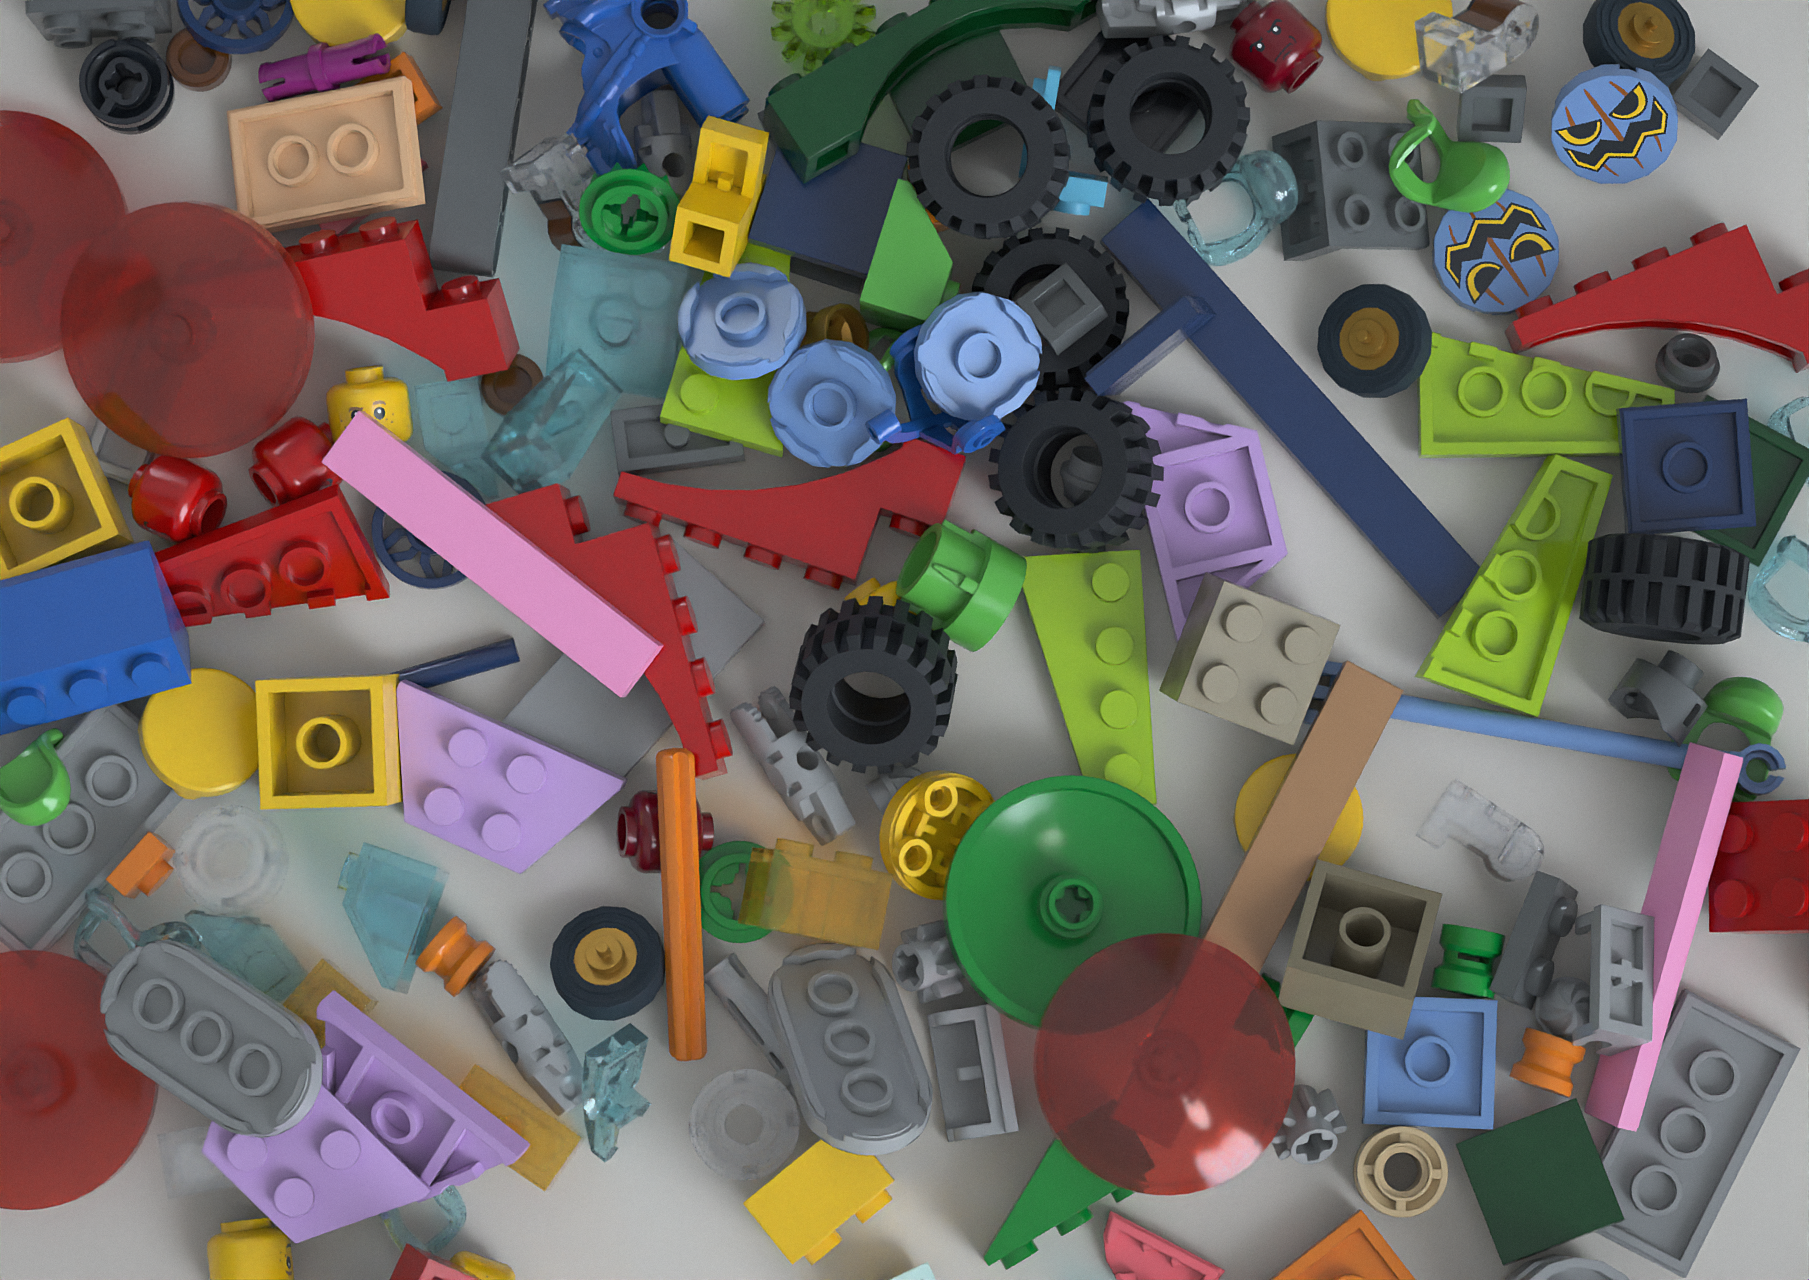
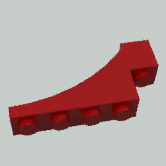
(389, 288)
(1704, 290)
(811, 524)
(635, 576)

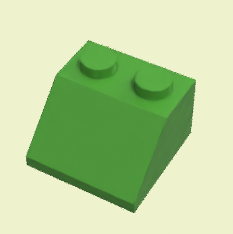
(908, 267)

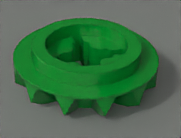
(647, 228)
(719, 868)

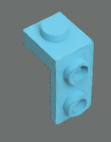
(1082, 188)

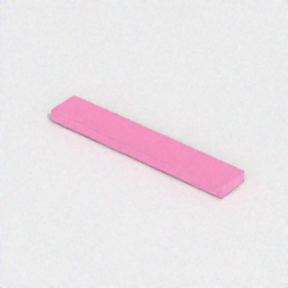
(492, 554)
(1675, 903)

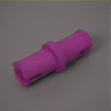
(324, 67)

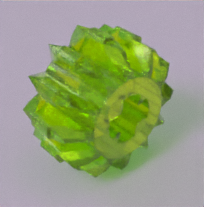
(798, 28)

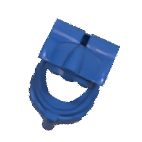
(630, 60)

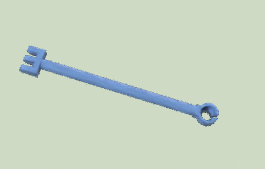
(1561, 734)

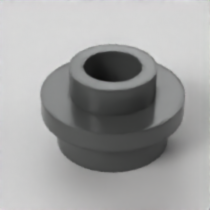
(1688, 363)

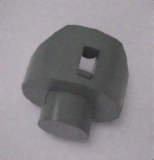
(1662, 694)

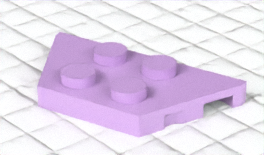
(1212, 507)
(491, 782)
(409, 1103)
(317, 1172)

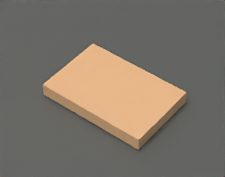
(327, 155)

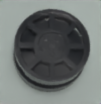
(127, 86)

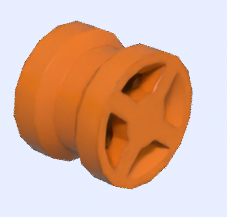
(455, 956)
(1547, 1062)

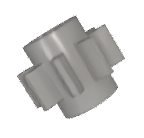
(927, 963)
(1309, 1126)

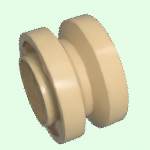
(1430, 1177)

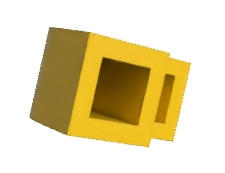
(722, 199)

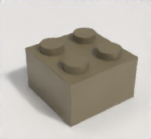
(1249, 658)
(1359, 949)

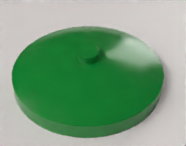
(1058, 879)

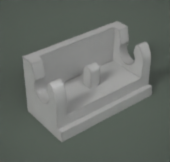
(1618, 979)
(972, 1072)

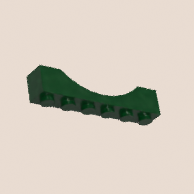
(826, 113)

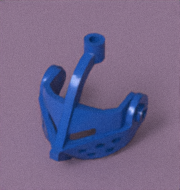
(923, 422)

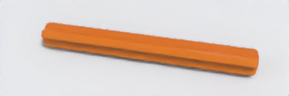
(681, 903)

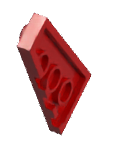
(273, 560)

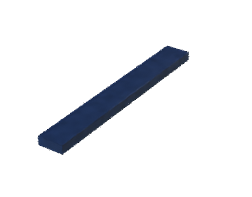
(1296, 411)

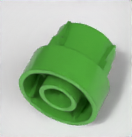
(962, 582)

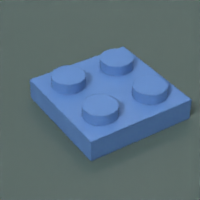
(1438, 1071)

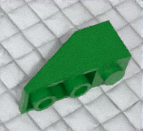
(1052, 1197)

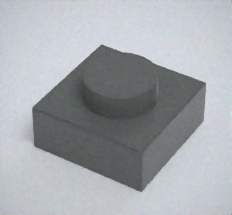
(1713, 94)
(1493, 110)
(1062, 308)

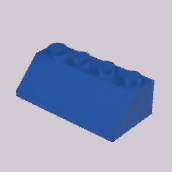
(88, 637)

